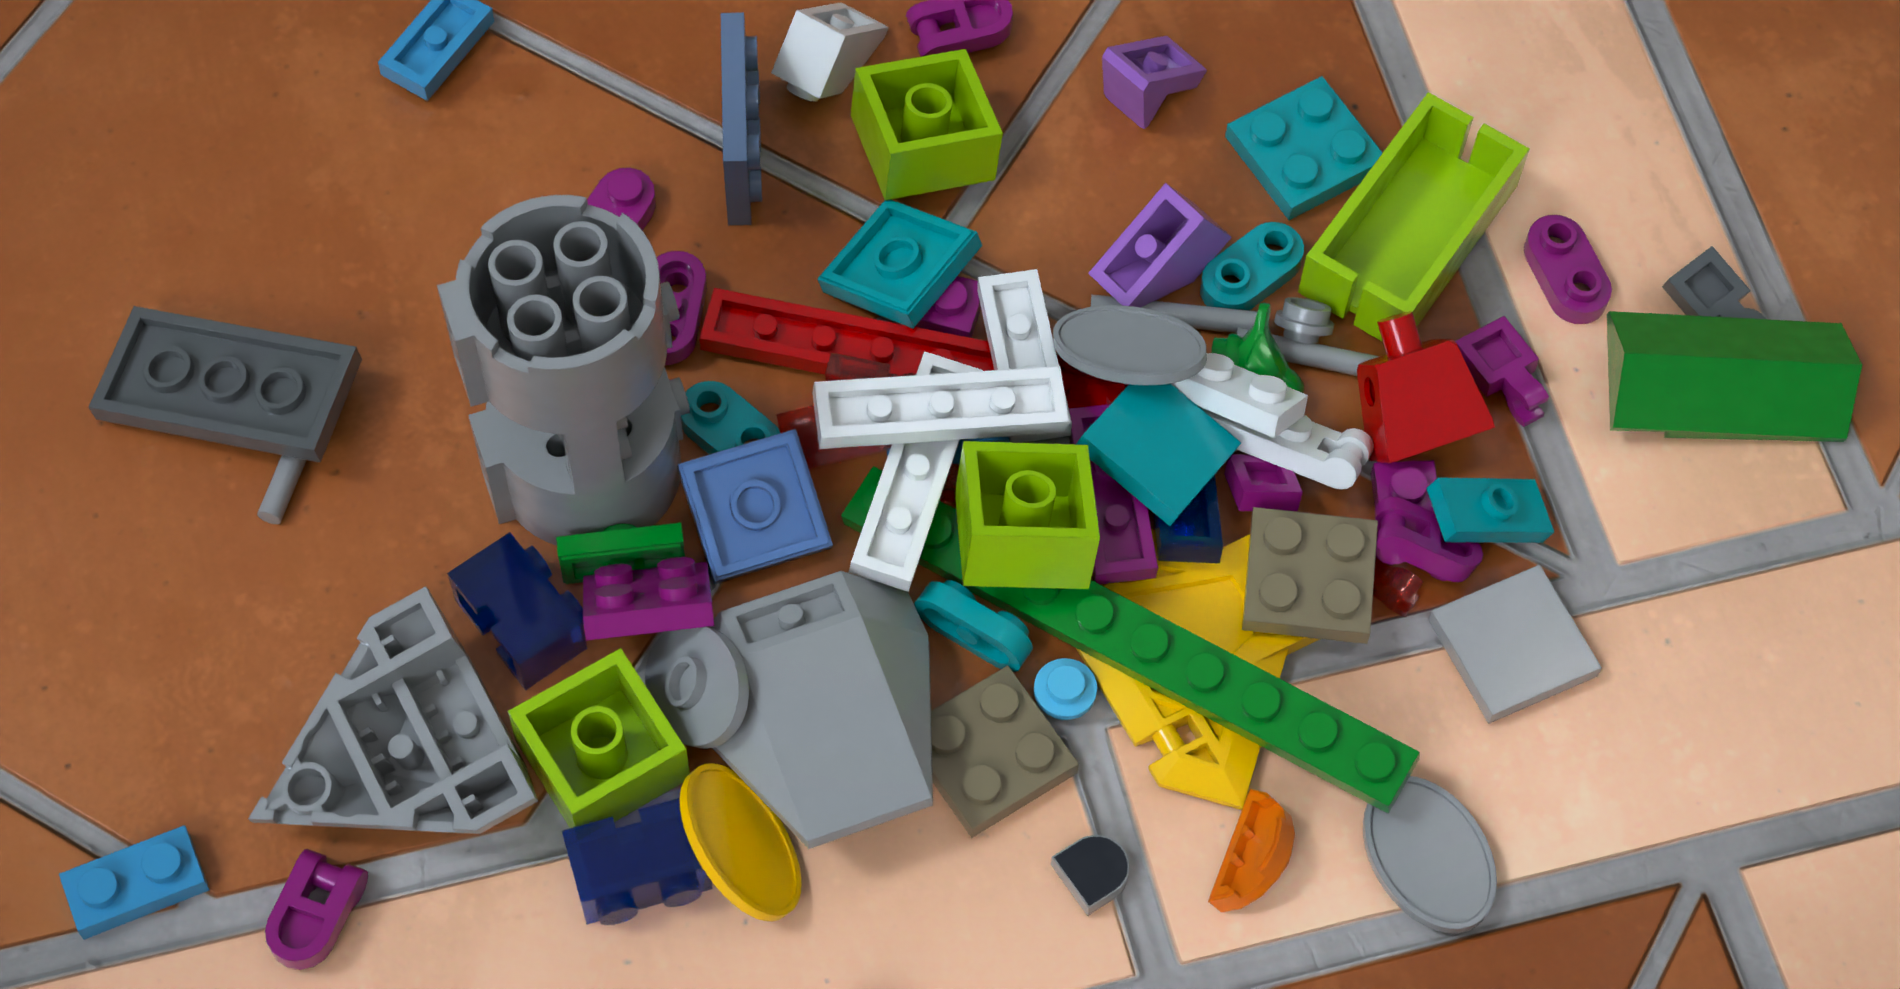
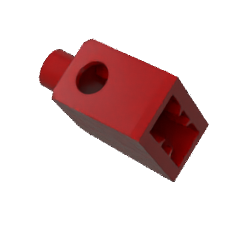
(1417, 393)

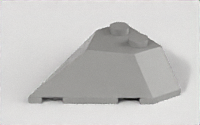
(403, 738)

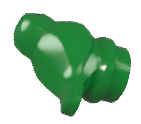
(1258, 351)

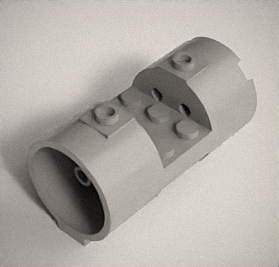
(568, 347)

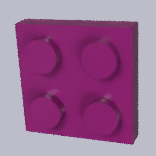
(647, 600)

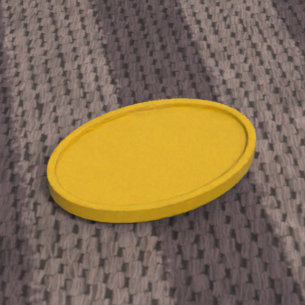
(740, 843)

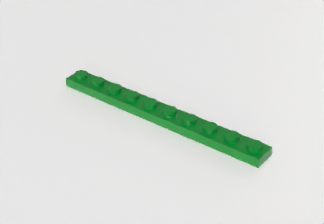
(1185, 669)

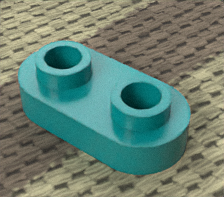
(1256, 266)
(729, 424)
(989, 635)

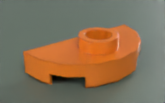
(1255, 853)

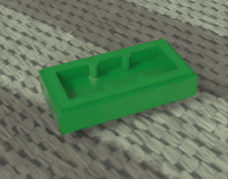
(618, 545)

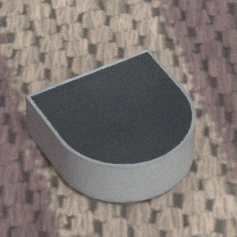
(1093, 870)

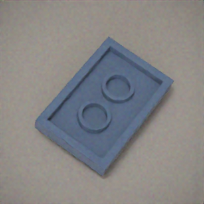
(740, 119)

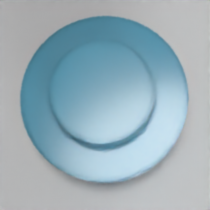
(1065, 689)

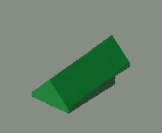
(1730, 377)

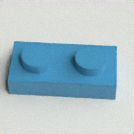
(435, 44)
(133, 882)

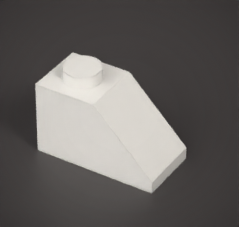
(825, 49)

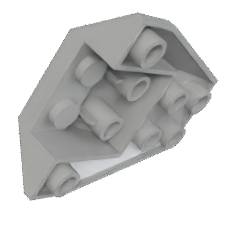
(833, 705)

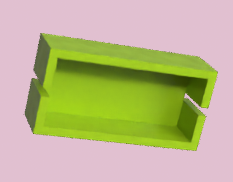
(1413, 217)

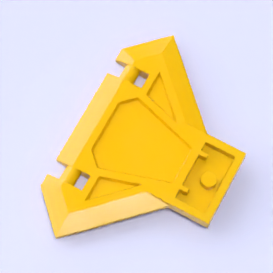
(1210, 605)

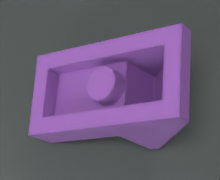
(1144, 72)

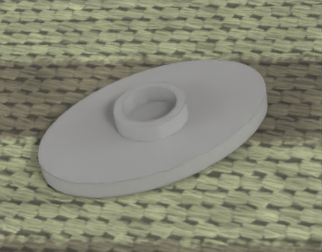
(1130, 345)
(698, 684)
(1432, 857)

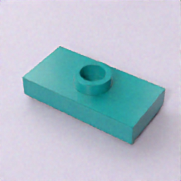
(1490, 510)

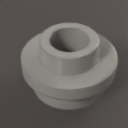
(1304, 320)

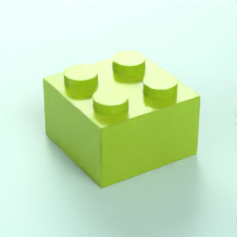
(925, 124)
(1026, 515)
(600, 742)

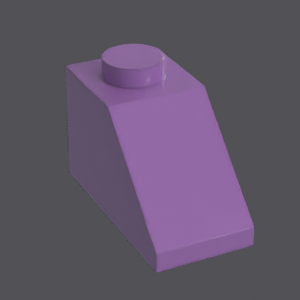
(1159, 250)

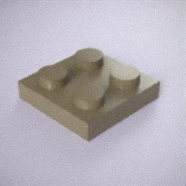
(1310, 575)
(995, 752)

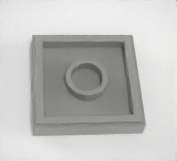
(1514, 643)

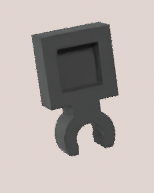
(1709, 288)

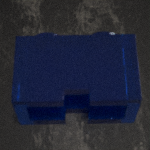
(511, 596)
(634, 865)

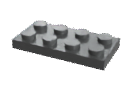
(226, 383)

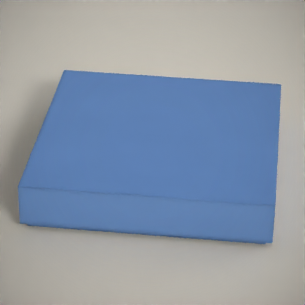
(754, 506)

